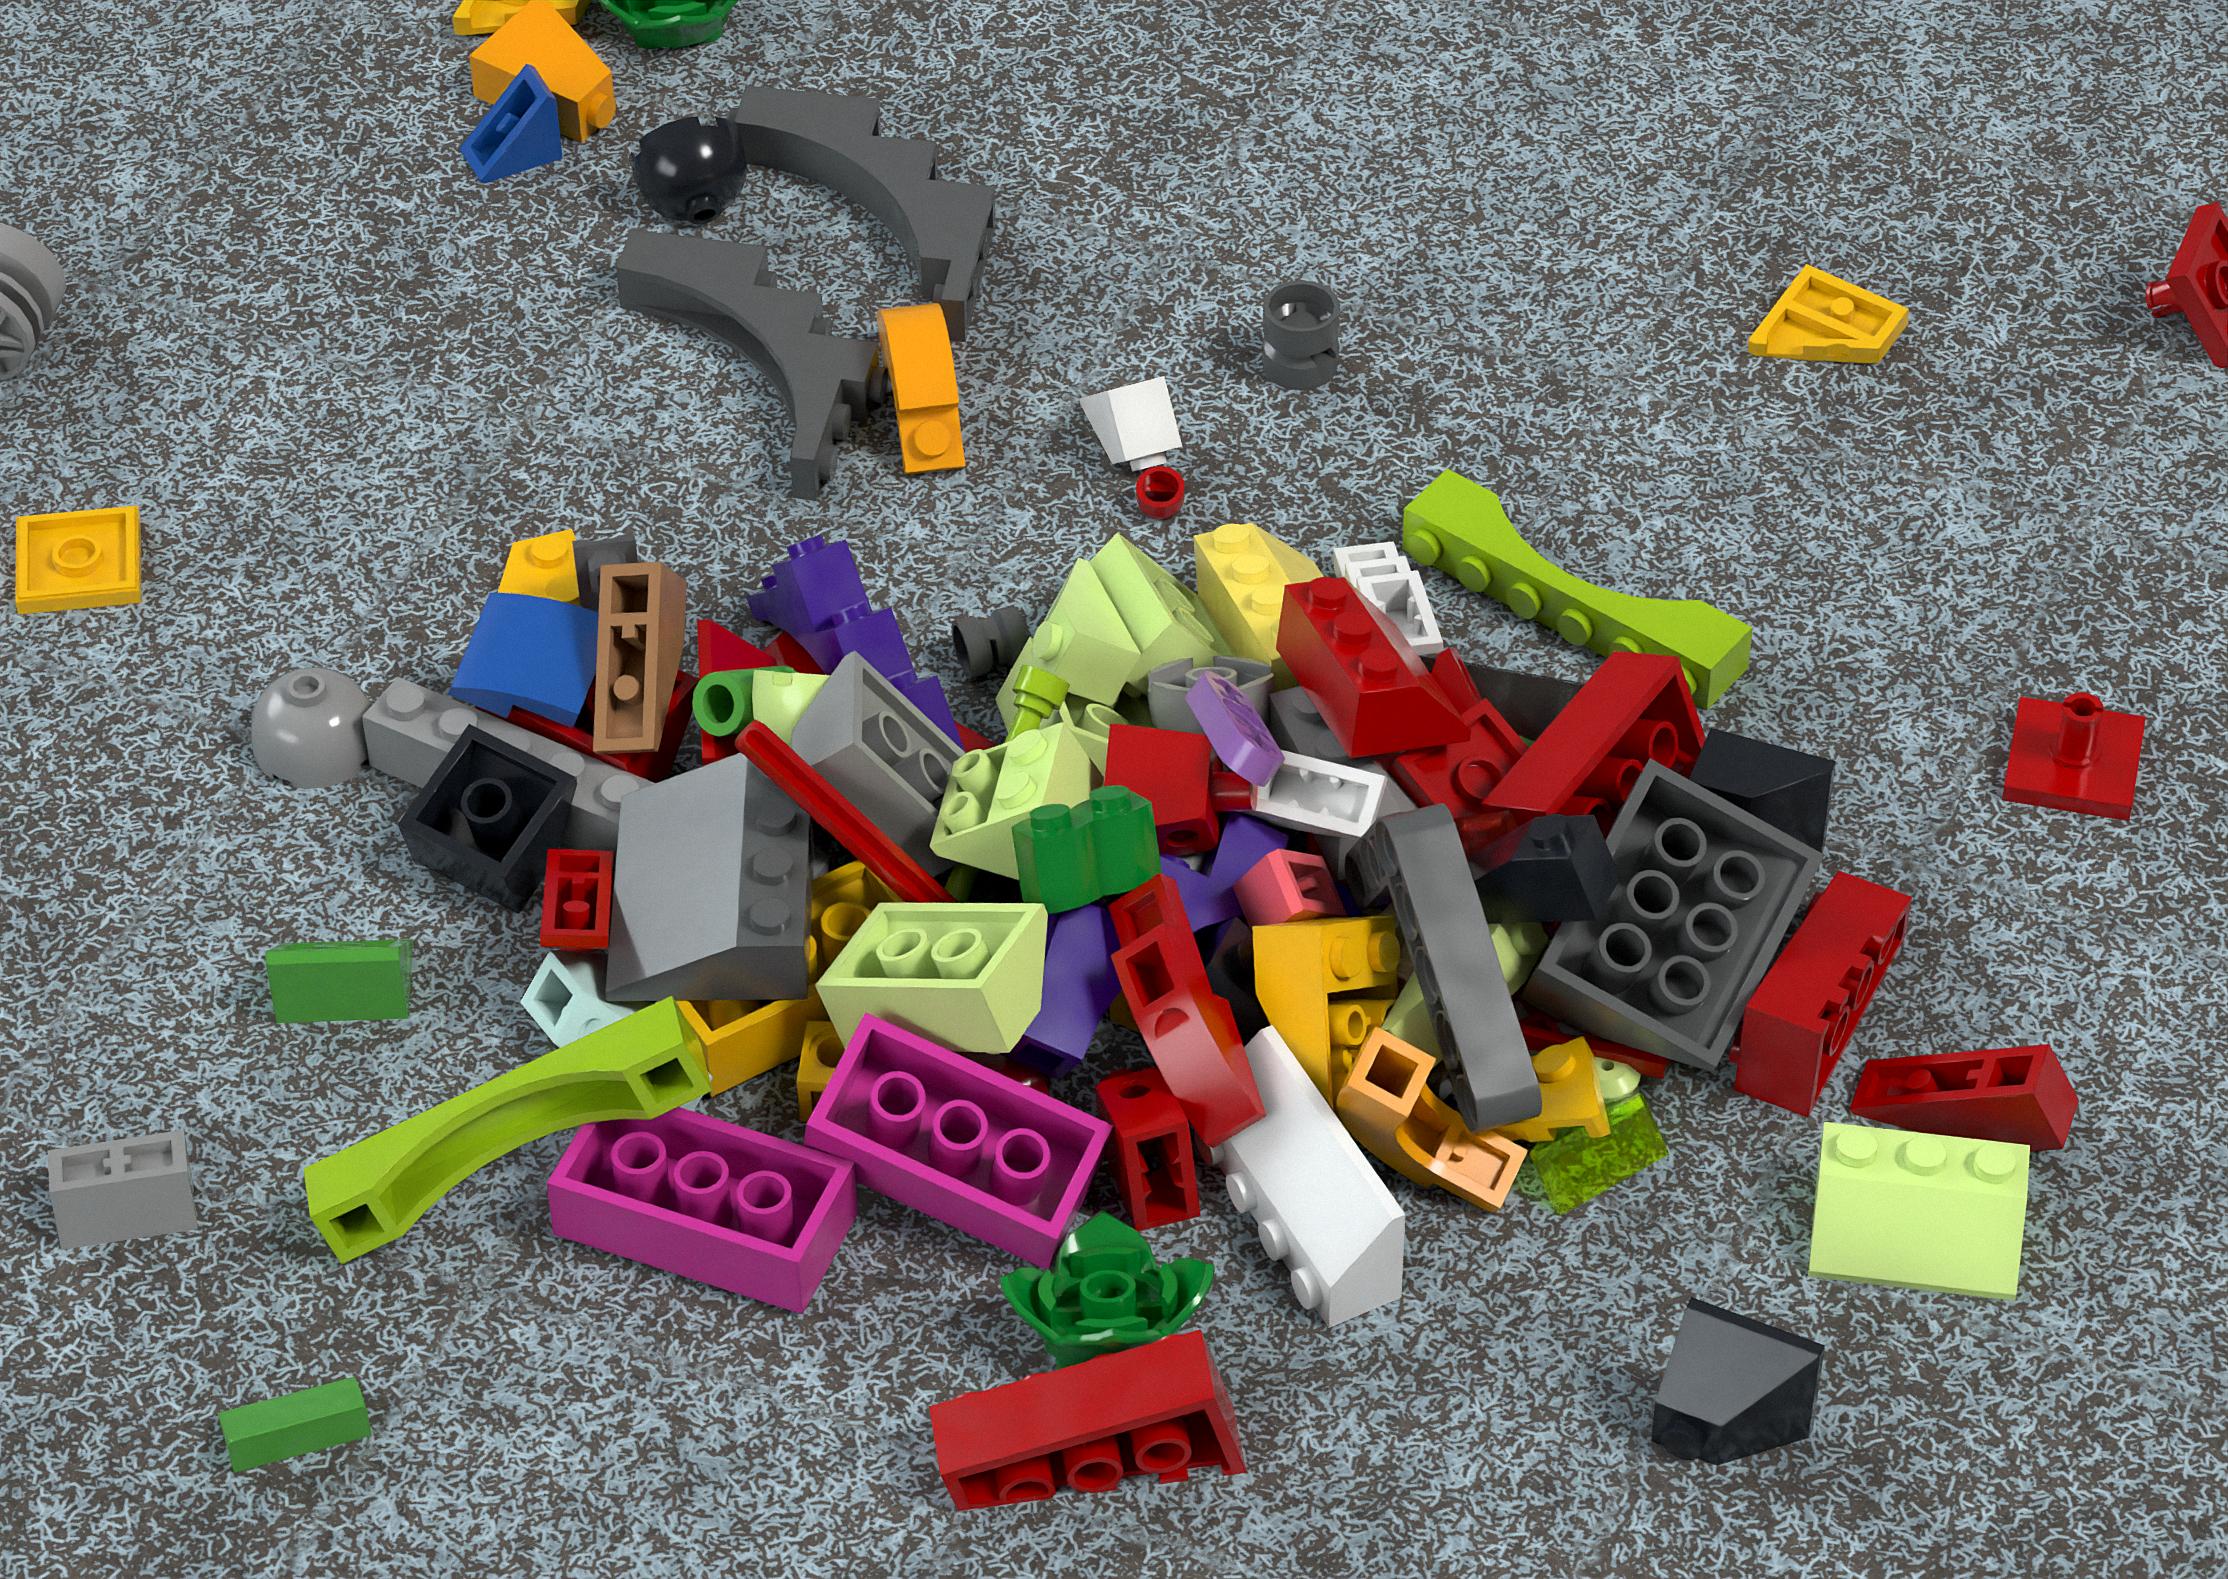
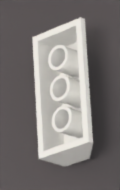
(1312, 1192)

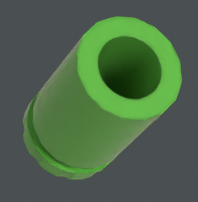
(725, 700)

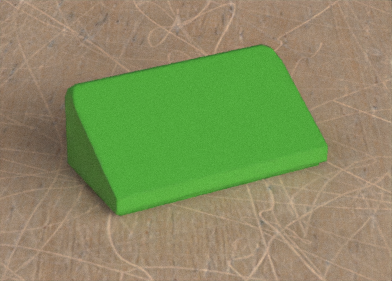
(295, 1424)

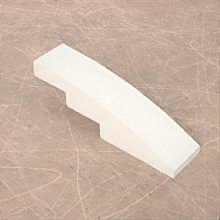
(1392, 588)
(1319, 797)

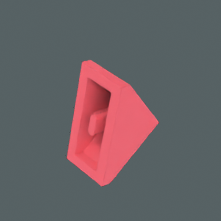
(1288, 889)

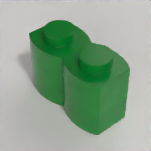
(1086, 850)

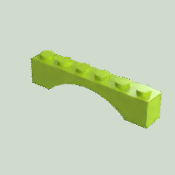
(1470, 537)
(393, 1177)

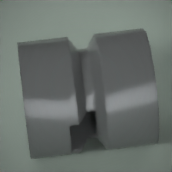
(1301, 335)

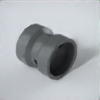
(989, 641)

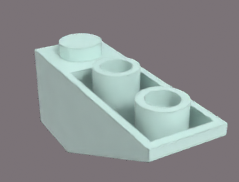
(571, 999)

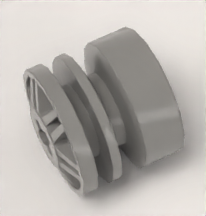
(29, 296)

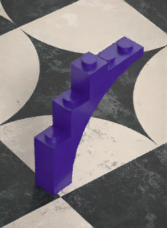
(828, 613)
(1080, 942)

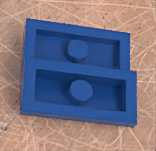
(530, 657)

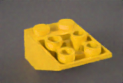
(1327, 989)

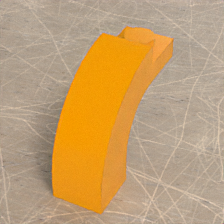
(923, 385)
(1416, 1132)

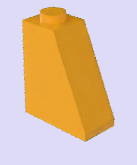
(562, 59)

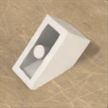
(1134, 423)

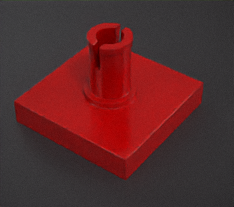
(2199, 282)
(2074, 756)
(1464, 771)

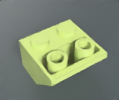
(1001, 787)

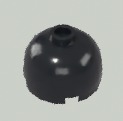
(690, 169)

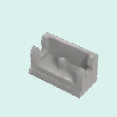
(122, 1189)

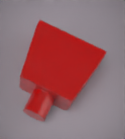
(1182, 782)
(1150, 1121)

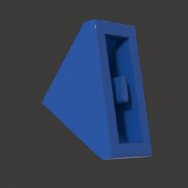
(517, 130)

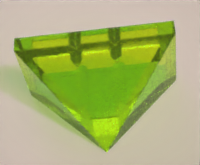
(1581, 1167)

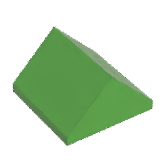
(340, 980)

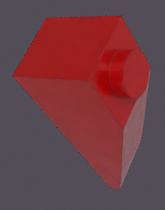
(577, 900)
(1976, 1094)

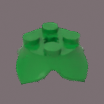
(671, 21)
(1106, 1293)

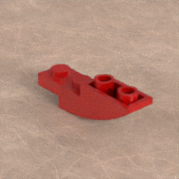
(1178, 1014)

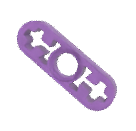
(1234, 728)

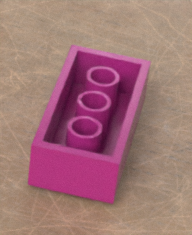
(959, 1140)
(707, 1202)

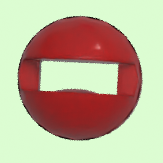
(1161, 485)

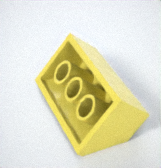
(1243, 585)

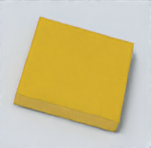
(78, 560)

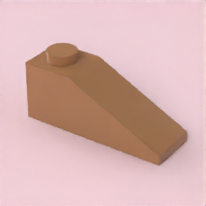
(636, 654)

